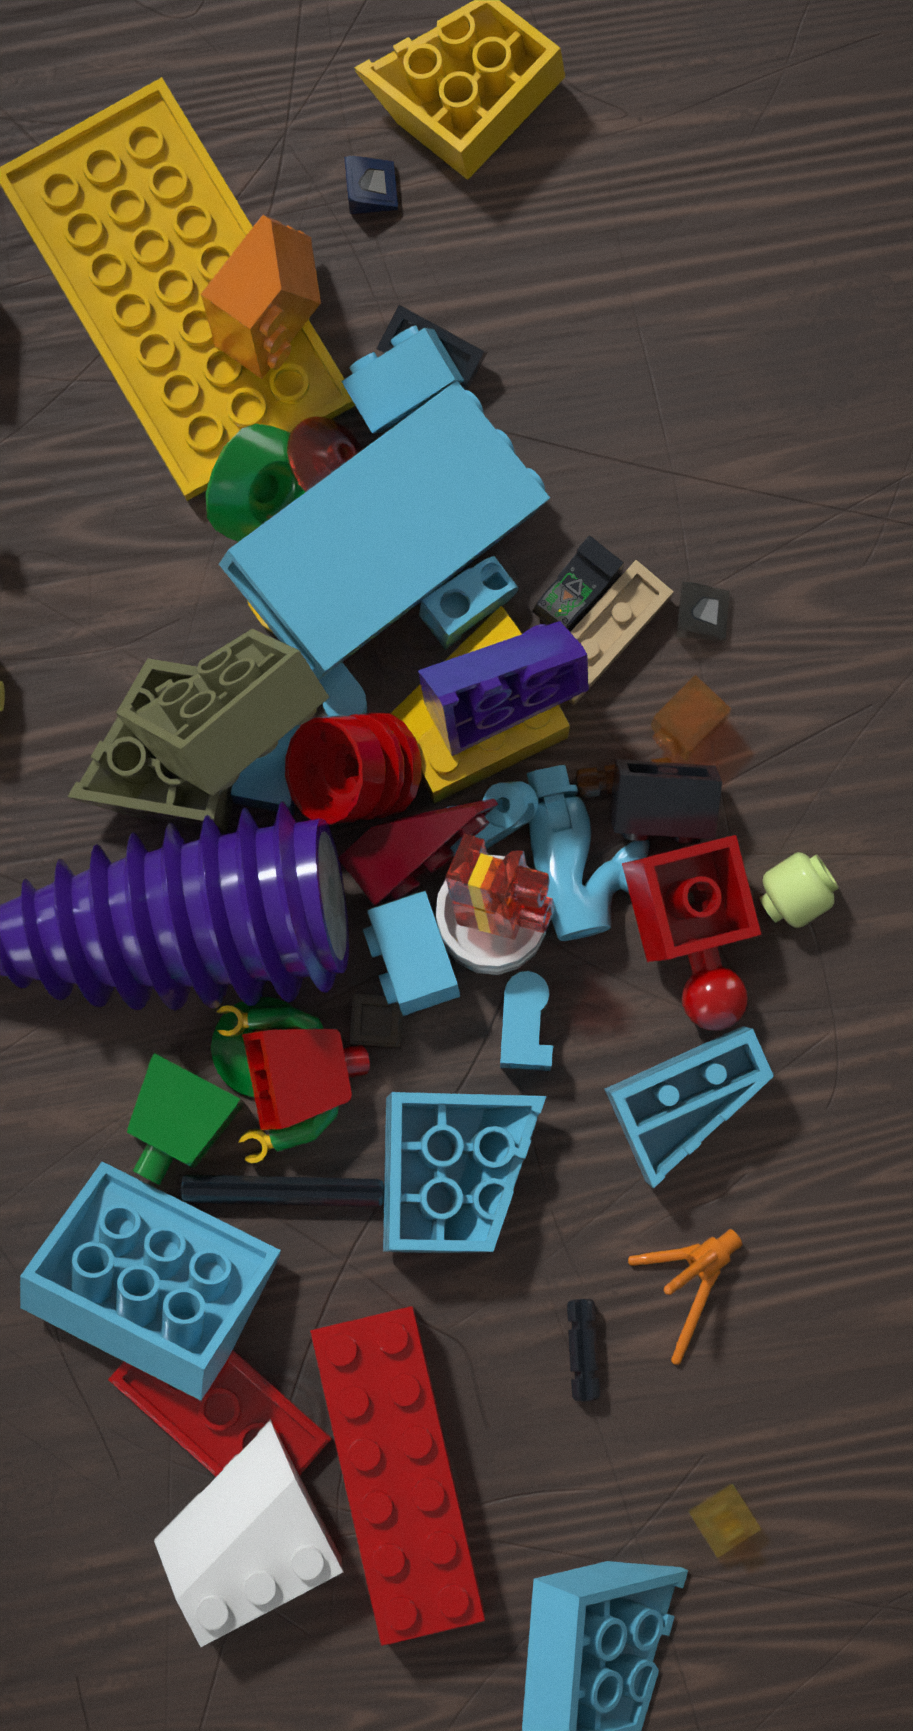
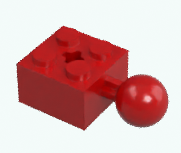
(673, 928)

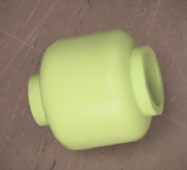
(798, 890)

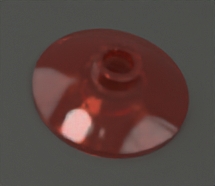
(318, 449)

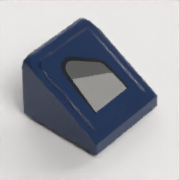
(370, 185)

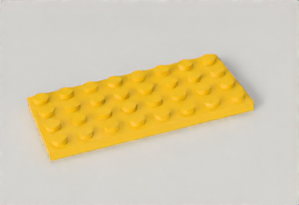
(133, 238)

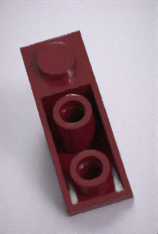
(401, 849)

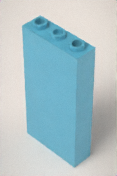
(385, 529)

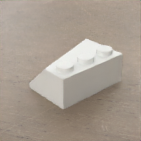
(246, 1542)

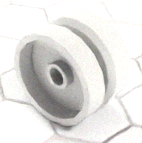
(481, 950)

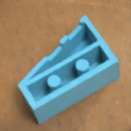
(686, 1098)

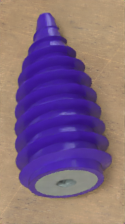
(187, 918)

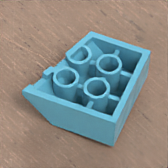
(452, 1168)
(596, 1645)

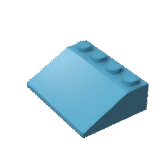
(148, 1279)

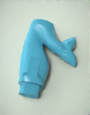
(561, 846)

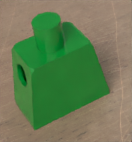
(177, 1117)

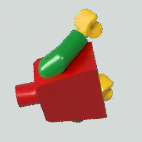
(295, 1074)

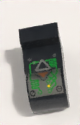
(579, 585)

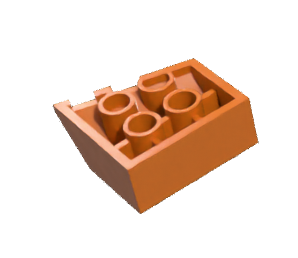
(263, 296)

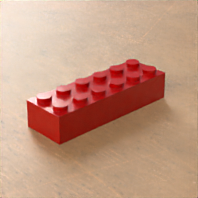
(397, 1476)

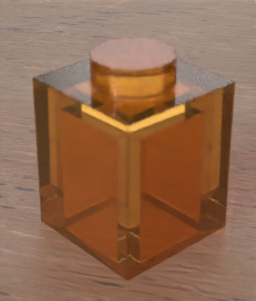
(689, 719)

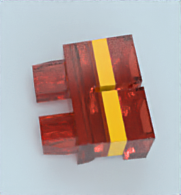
(496, 892)

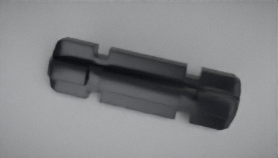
(583, 1350)

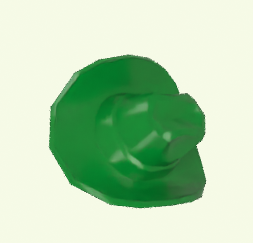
(250, 481)

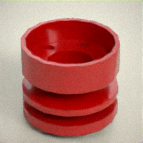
(353, 767)

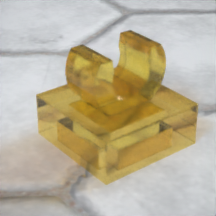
(724, 1520)

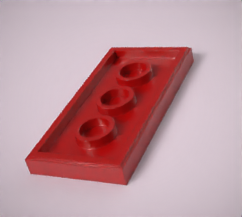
(227, 1415)

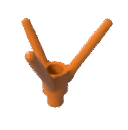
(705, 1262)

